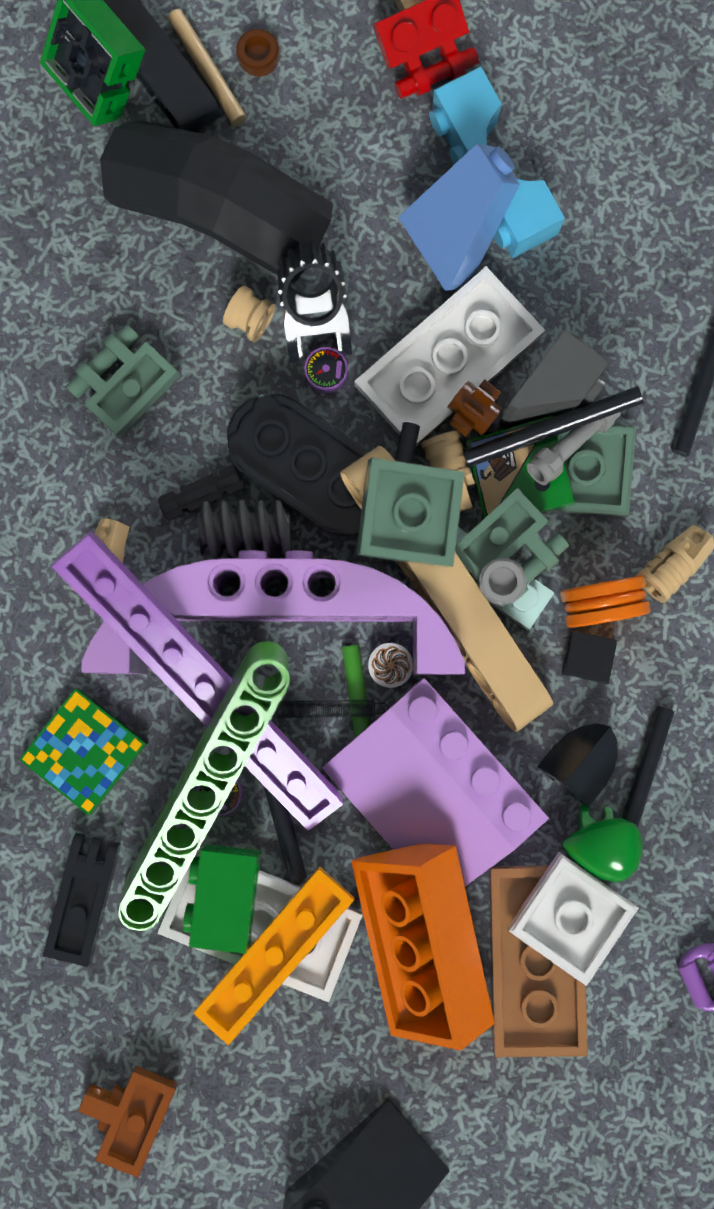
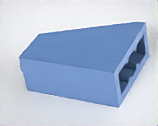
(462, 214)

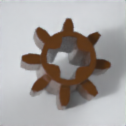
(475, 407)

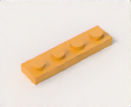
(273, 955)

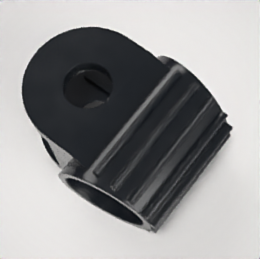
(330, 299)

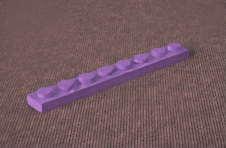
(190, 672)

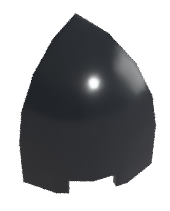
(583, 761)

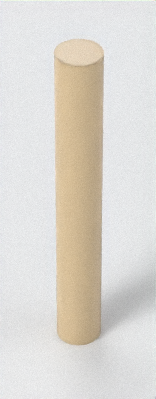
(206, 67)

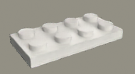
(461, 341)
(321, 966)

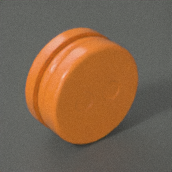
(605, 602)

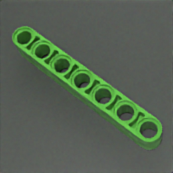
(206, 768)

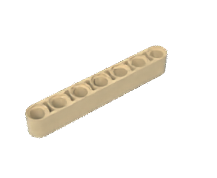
(478, 631)

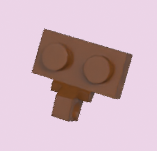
(129, 1118)

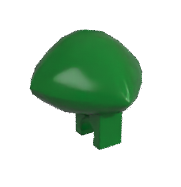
(605, 848)

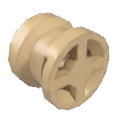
(249, 313)

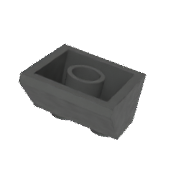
(560, 383)

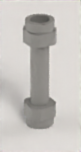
(549, 462)

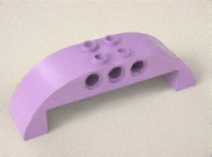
(359, 595)

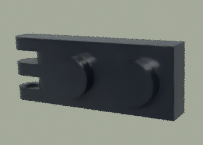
(81, 901)

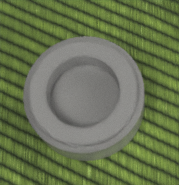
(502, 581)

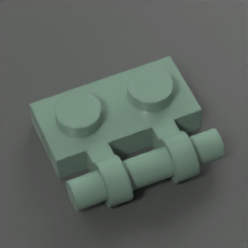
(133, 386)
(504, 533)

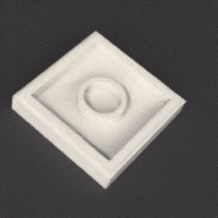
(572, 918)

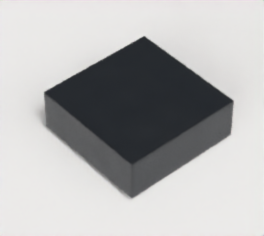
(589, 657)

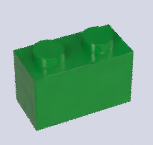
(223, 898)

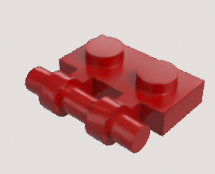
(418, 31)

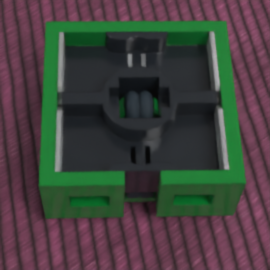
(92, 58)

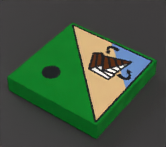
(506, 473)

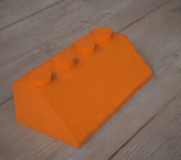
(424, 944)

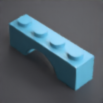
(466, 115)

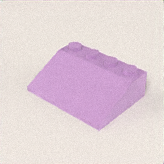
(434, 782)

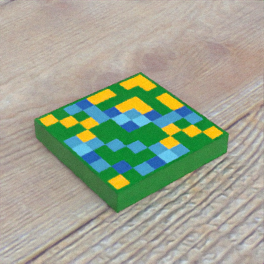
(83, 751)

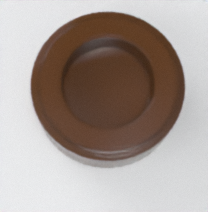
(258, 52)

